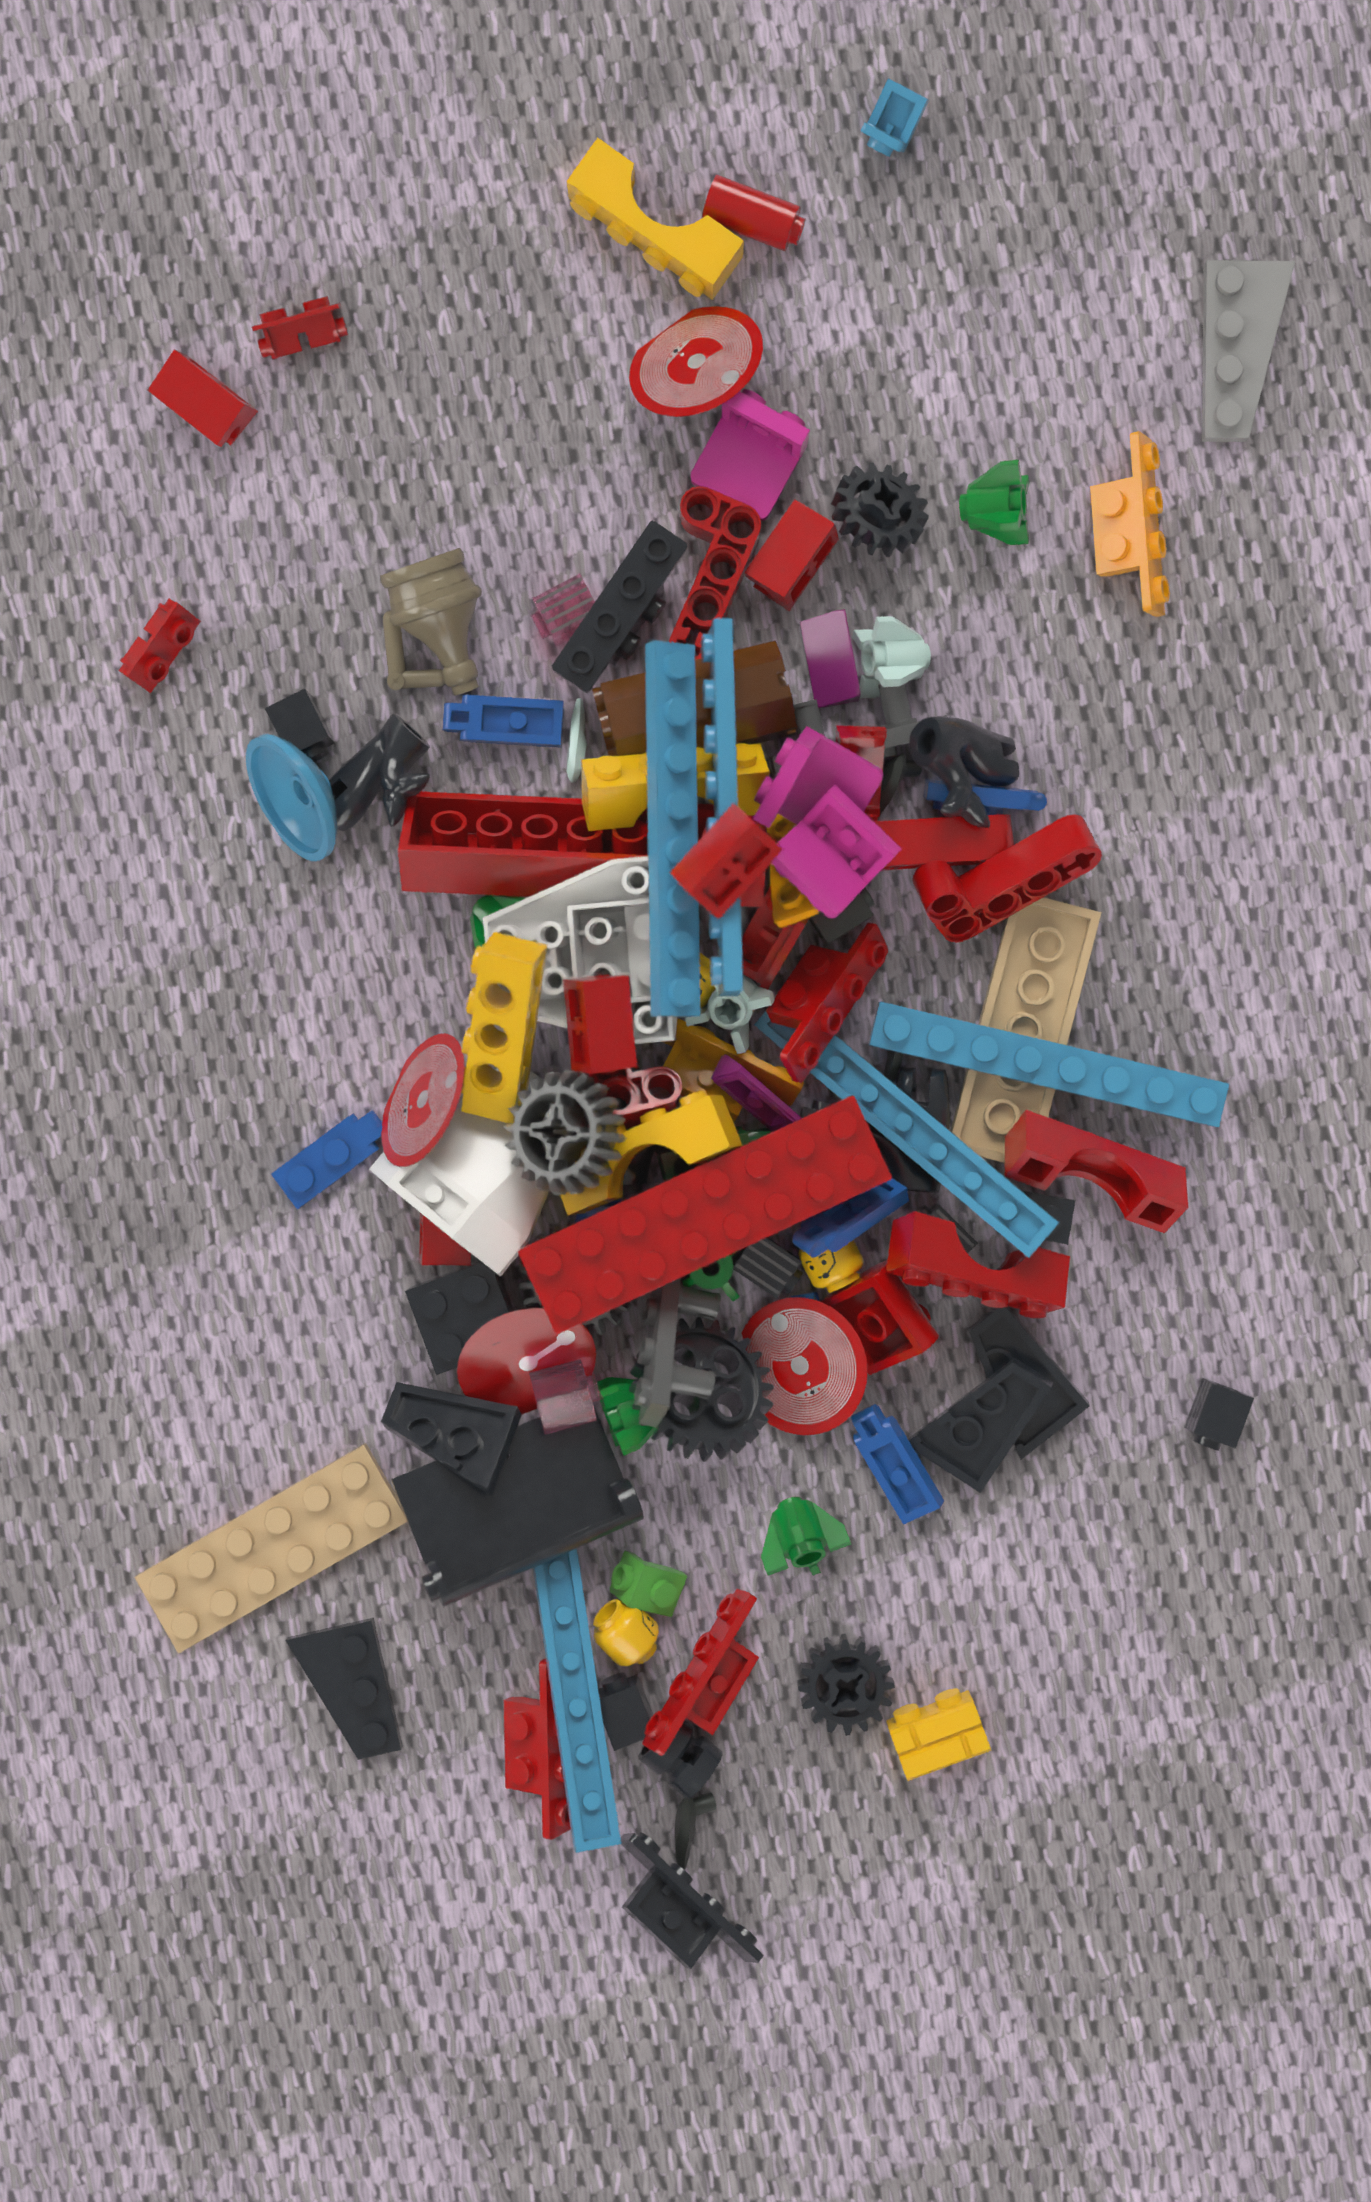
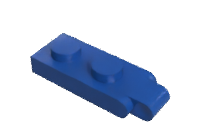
(506, 720)
(993, 797)
(329, 1158)
(849, 1219)
(895, 1464)

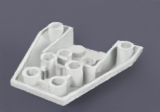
(591, 929)
(473, 1188)

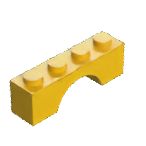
(698, 253)
(617, 785)
(695, 1131)

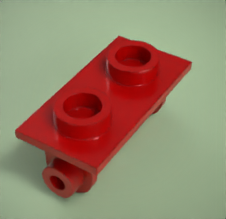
(283, 330)
(150, 661)

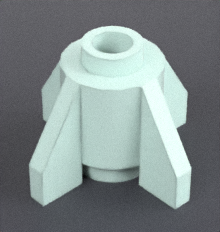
(890, 655)
(735, 1011)

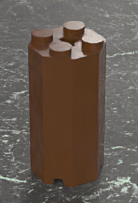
(761, 703)

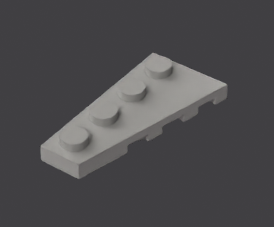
(1239, 332)

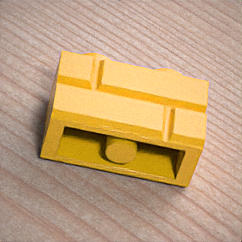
(937, 1733)

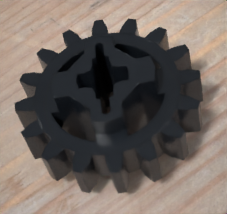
(879, 509)
(859, 1671)

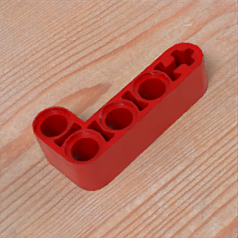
(723, 548)
(946, 840)
(1008, 880)
(634, 1090)

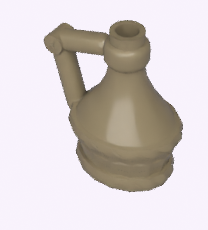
(436, 606)

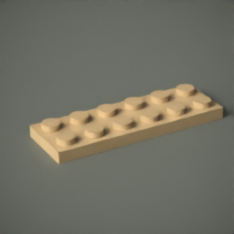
(1032, 995)
(271, 1548)

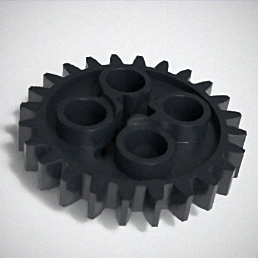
(706, 1425)

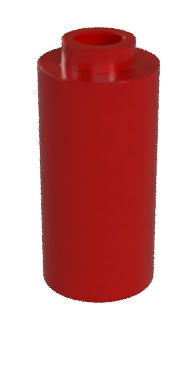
(754, 213)

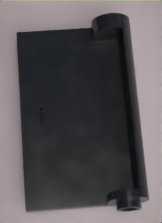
(547, 1501)

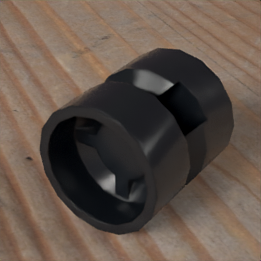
(693, 1772)

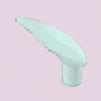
(577, 742)

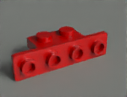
(822, 995)
(711, 1679)
(534, 1755)

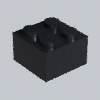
(454, 1308)

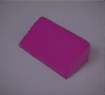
(830, 659)
(752, 1094)

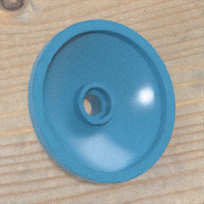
(293, 796)

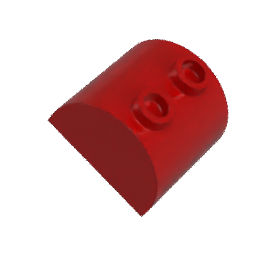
(884, 1317)

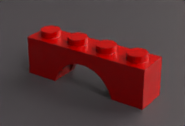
(1141, 1184)
(930, 1252)

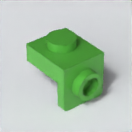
(647, 1585)

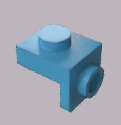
(894, 118)

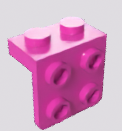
(751, 452)
(808, 772)
(834, 853)

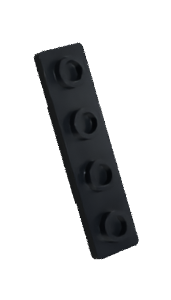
(621, 609)
(676, 1912)

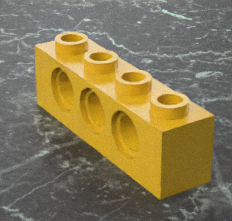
(520, 968)

